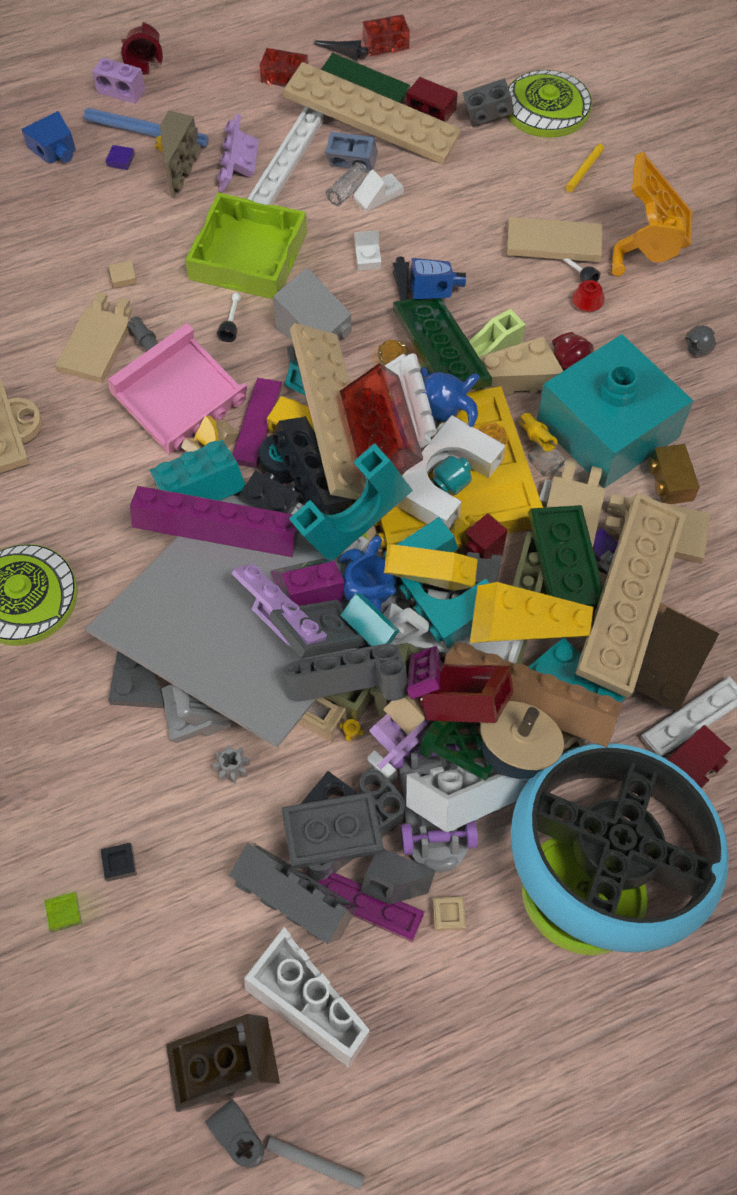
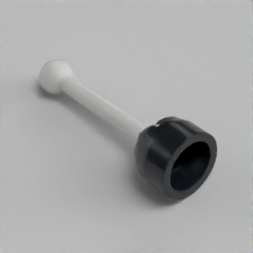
(586, 273)
(227, 329)

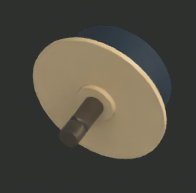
(521, 741)

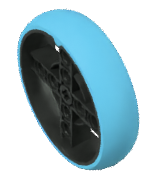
(592, 917)

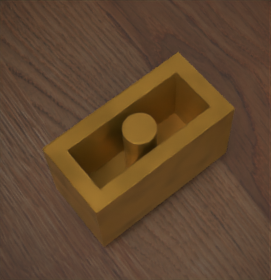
(673, 474)

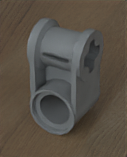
(232, 1130)

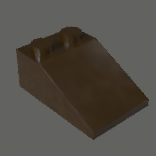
(674, 658)
(222, 1062)

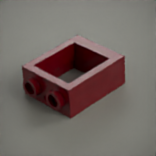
(469, 694)

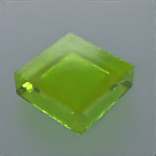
(63, 912)

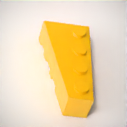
(521, 614)

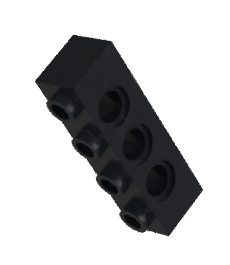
(302, 458)

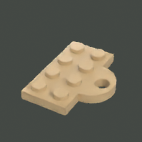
(15, 431)

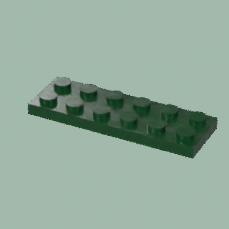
(440, 339)

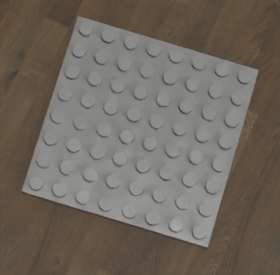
(200, 632)

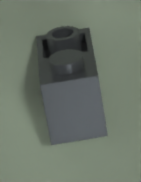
(396, 878)

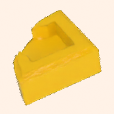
(207, 431)

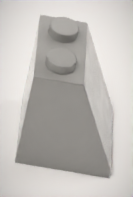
(310, 304)

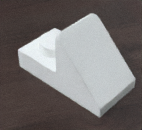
(377, 190)
(367, 250)
(407, 621)

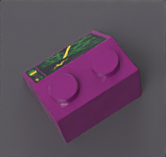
(310, 581)

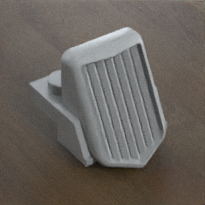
(190, 716)

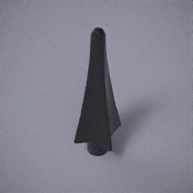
(350, 49)
(400, 274)

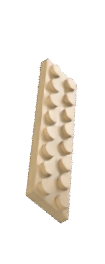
(372, 113)
(323, 378)
(631, 596)

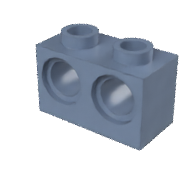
(348, 149)

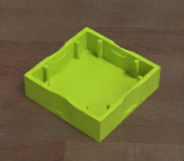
(247, 246)

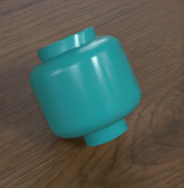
(452, 475)

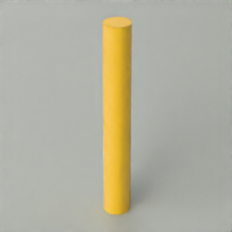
(584, 168)

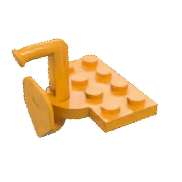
(666, 212)

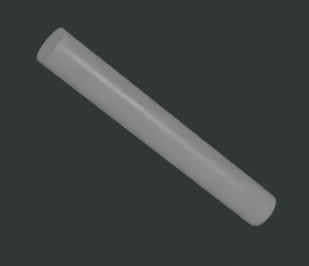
(315, 1163)

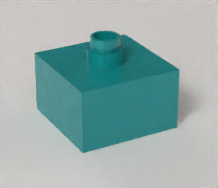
(613, 409)

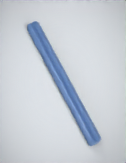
(131, 124)

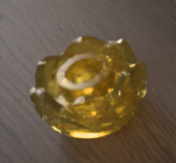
(391, 350)
(496, 430)

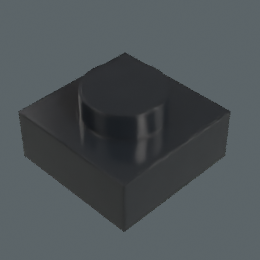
(118, 862)

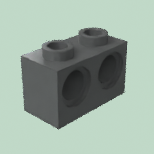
(488, 102)

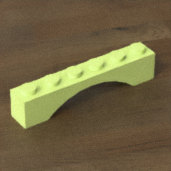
(498, 334)

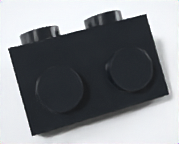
(267, 493)

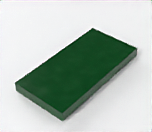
(366, 77)
(566, 554)

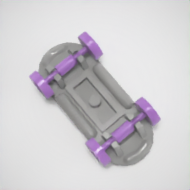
(419, 836)

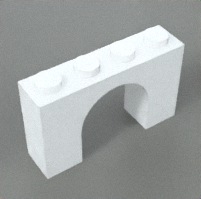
(456, 440)

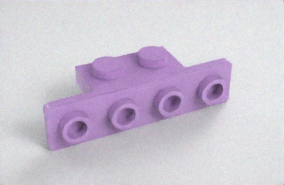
(239, 153)
(270, 598)
(395, 739)

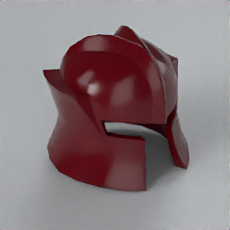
(141, 47)
(571, 349)

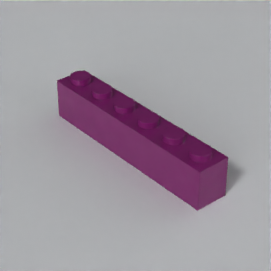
(213, 521)

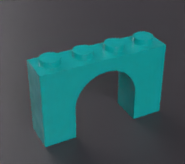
(381, 494)
(449, 618)

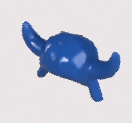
(449, 395)
(367, 575)

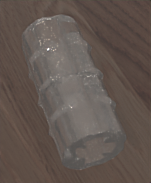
(347, 184)

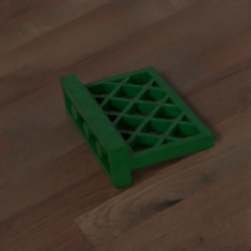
(447, 733)

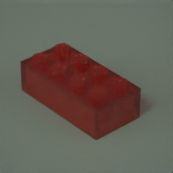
(381, 416)

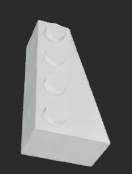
(458, 796)
(305, 999)

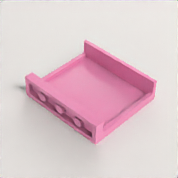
(175, 389)

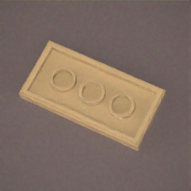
(554, 239)

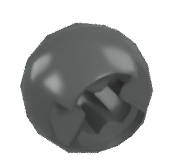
(700, 340)

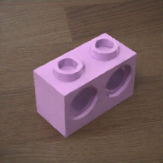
(118, 80)

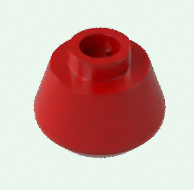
(588, 296)

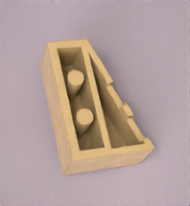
(522, 366)

